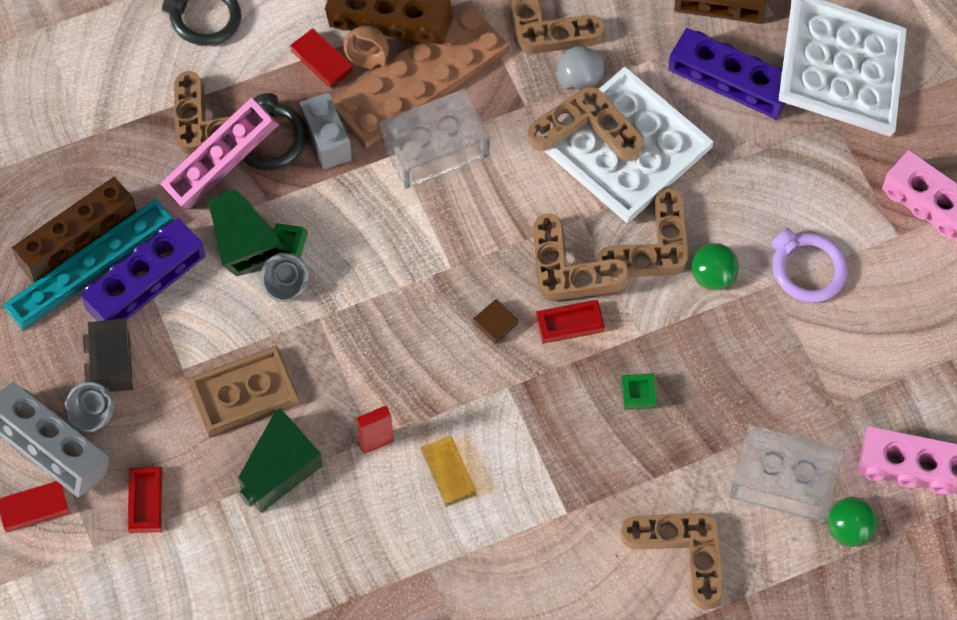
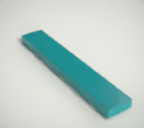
(86, 265)

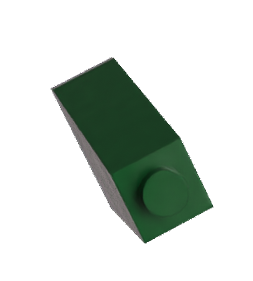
(243, 233)
(277, 463)

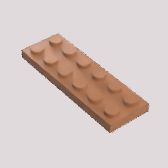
(419, 75)

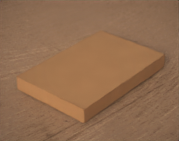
(243, 391)

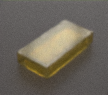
(448, 471)

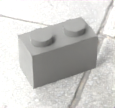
(326, 131)

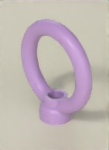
(786, 244)

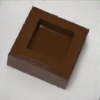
(495, 321)

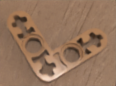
(536, 27)
(585, 115)
(200, 127)
(665, 245)
(567, 275)
(695, 543)

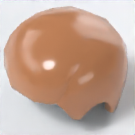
(366, 47)

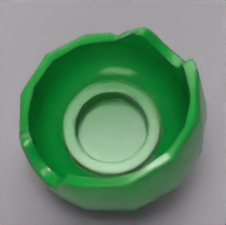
(715, 266)
(852, 521)

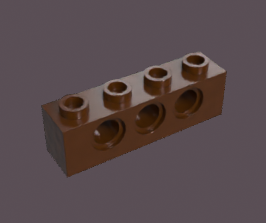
(400, 19)
(74, 229)

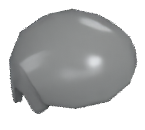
(580, 68)
(284, 277)
(89, 406)

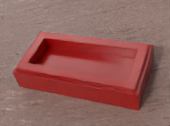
(321, 58)
(570, 321)
(375, 429)
(145, 500)
(33, 506)

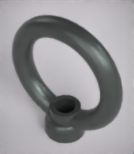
(176, 8)
(274, 108)

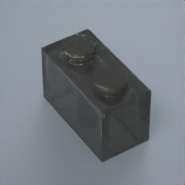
(109, 354)

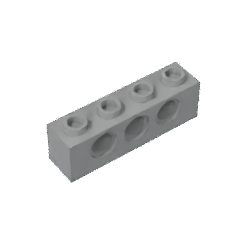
(50, 441)

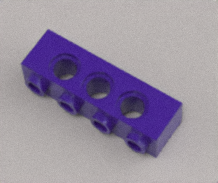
(714, 74)
(139, 290)

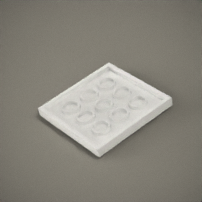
(843, 65)
(668, 149)

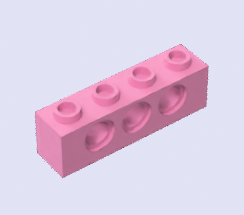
(219, 154)
(936, 187)
(911, 451)

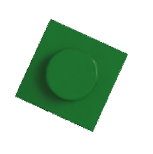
(294, 237)
(638, 391)

